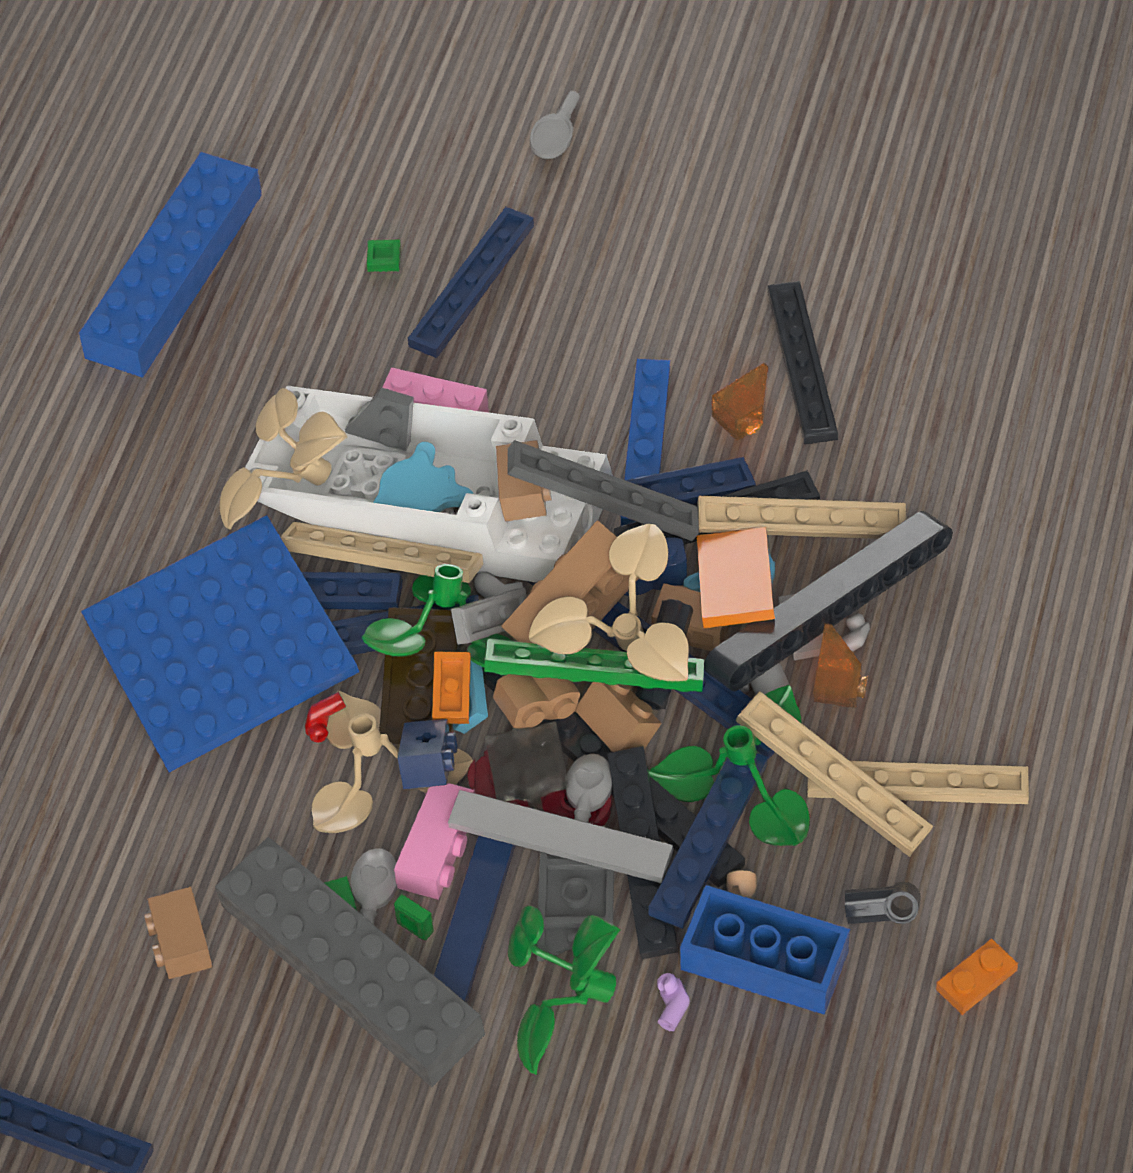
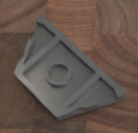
(569, 895)

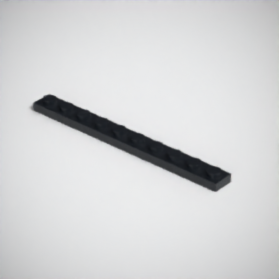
(672, 816)

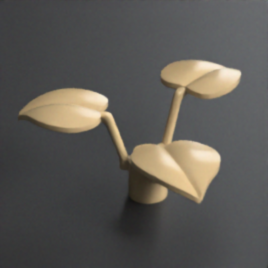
(316, 439)
(657, 654)
(344, 806)

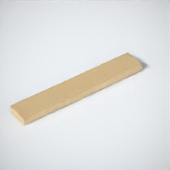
(799, 516)
(377, 550)
(834, 774)
(945, 782)

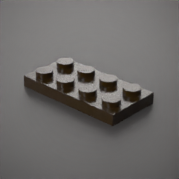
(409, 679)

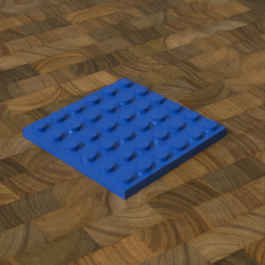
(219, 643)

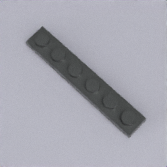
(602, 490)

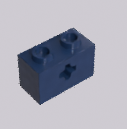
(426, 753)

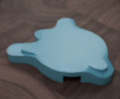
(420, 484)

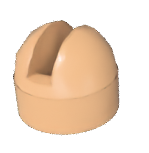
(742, 883)

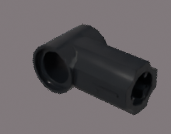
(878, 906)

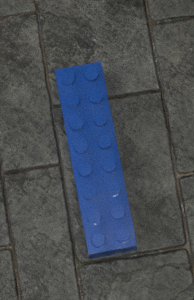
(170, 264)

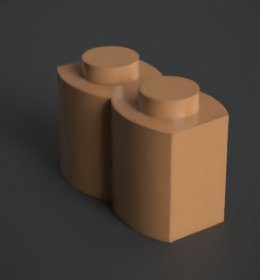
(531, 700)

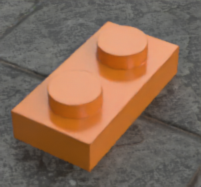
(451, 687)
(976, 976)

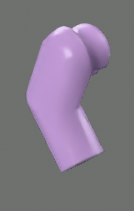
(675, 999)

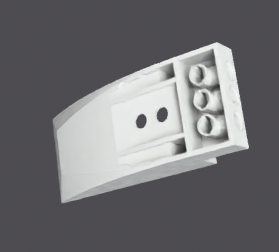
(462, 440)

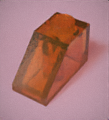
(742, 403)
(838, 672)

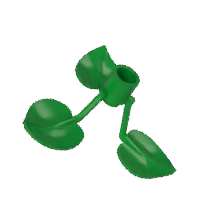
(445, 589)
(689, 773)
(588, 982)

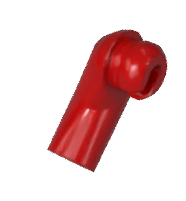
(319, 715)

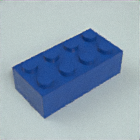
(764, 949)

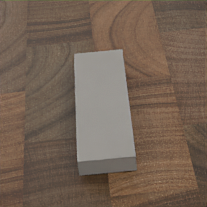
(485, 615)

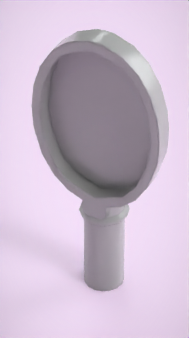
(554, 131)
(588, 785)
(373, 881)

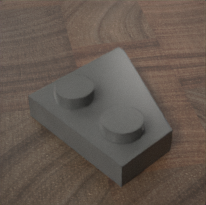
(385, 419)

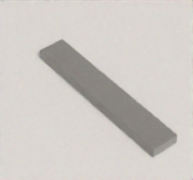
(560, 836)

